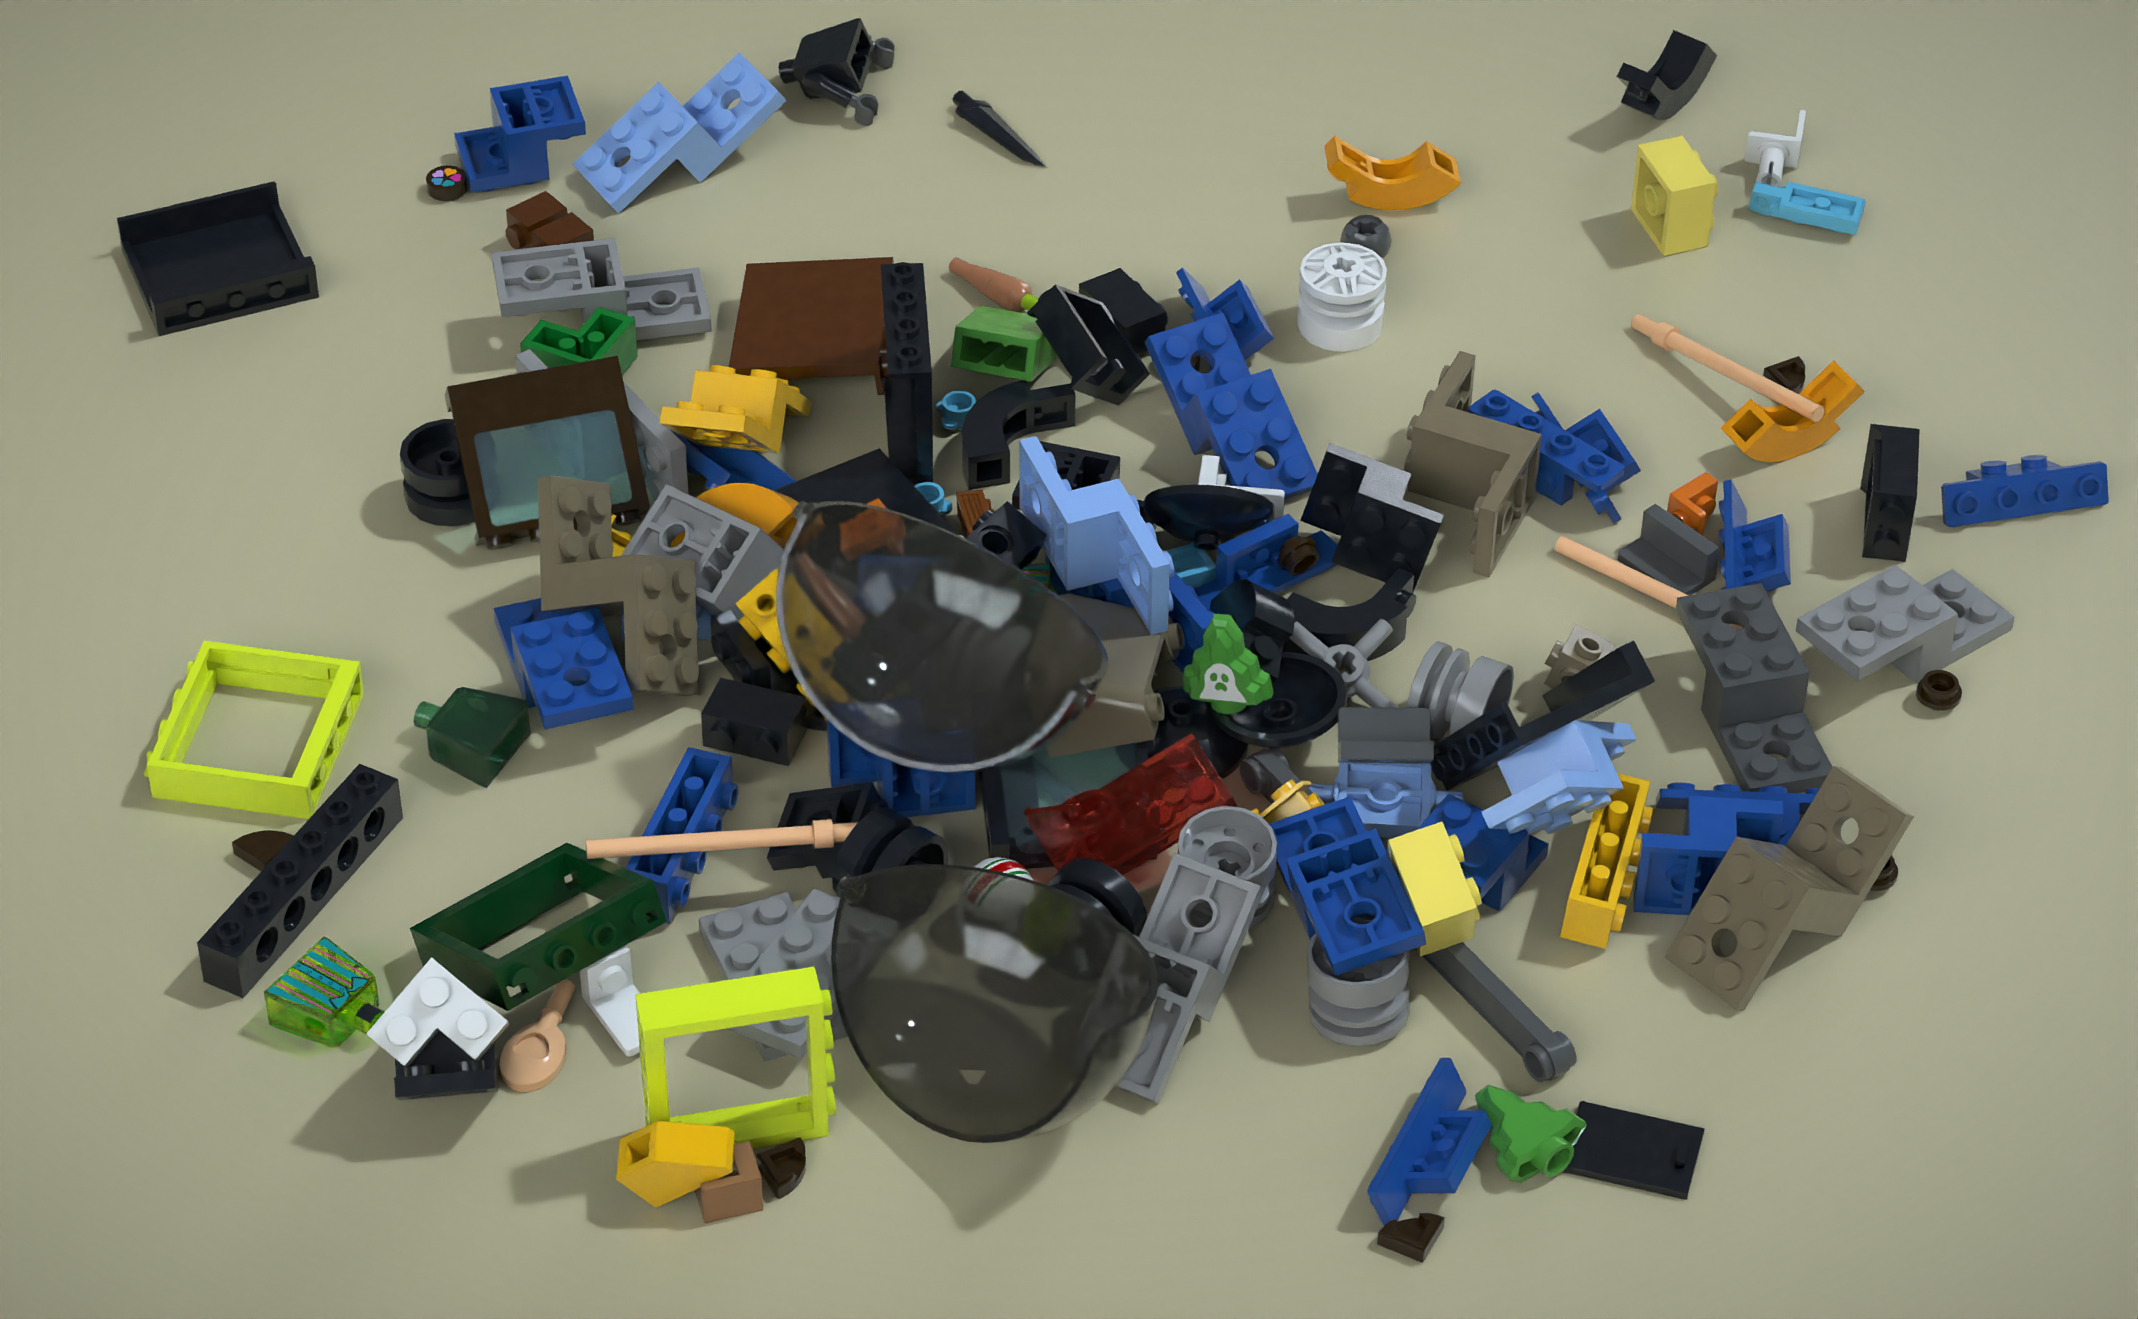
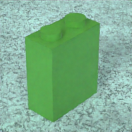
(1001, 344)

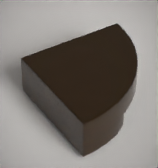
(1787, 374)
(260, 847)
(783, 1166)
(1412, 1236)

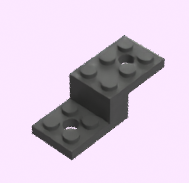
(1754, 689)

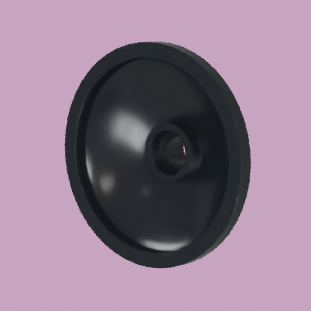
(1207, 513)
(1300, 710)
(1191, 716)

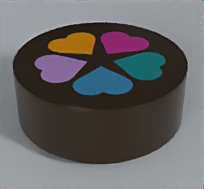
(446, 183)

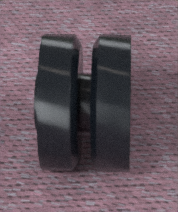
(435, 475)
(886, 841)
(1103, 889)

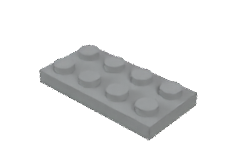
(742, 935)
(800, 944)

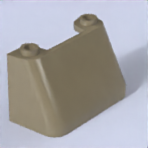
(1125, 702)

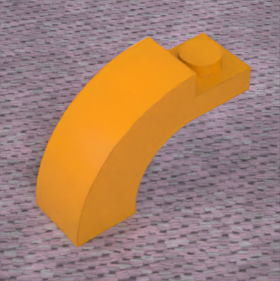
(1393, 183)
(1783, 434)
(754, 505)

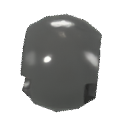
(1368, 232)

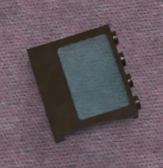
(543, 425)

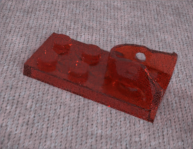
(1133, 813)

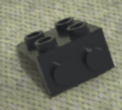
(747, 658)

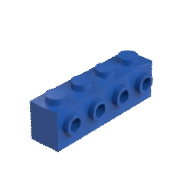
(691, 804)

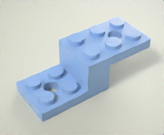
(663, 130)
(1096, 535)
(1560, 777)

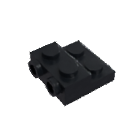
(838, 803)

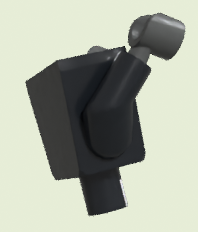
(836, 65)

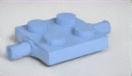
(1386, 795)

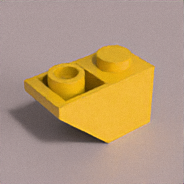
(673, 1159)

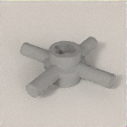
(1351, 658)

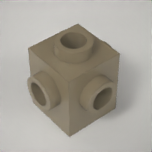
(1575, 655)

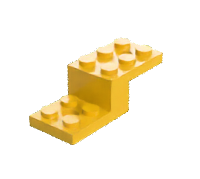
(736, 410)

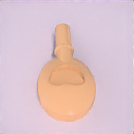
(537, 1049)

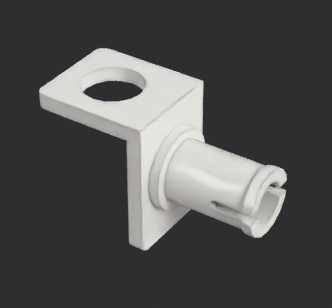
(1774, 152)

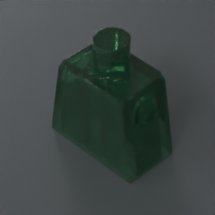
(474, 732)

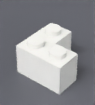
(435, 1003)

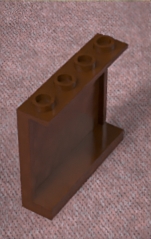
(812, 320)

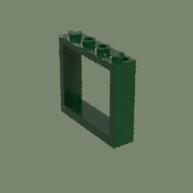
(457, 932)

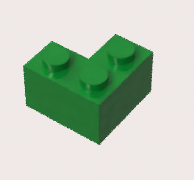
(600, 337)

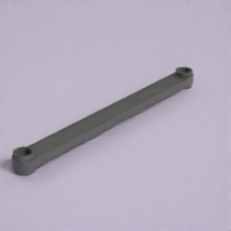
(1542, 1051)

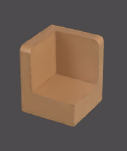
(733, 1193)

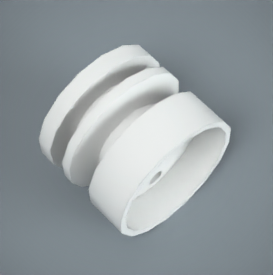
(1341, 296)

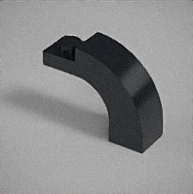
(1671, 79)
(1004, 417)
(1263, 619)
(1350, 623)

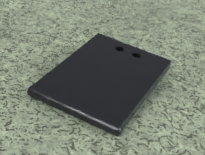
(1636, 1150)

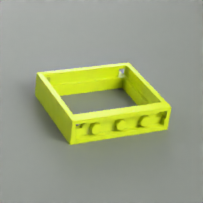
(267, 670)
(734, 1005)

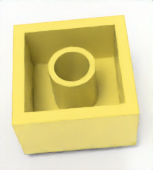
(1673, 195)
(1436, 886)

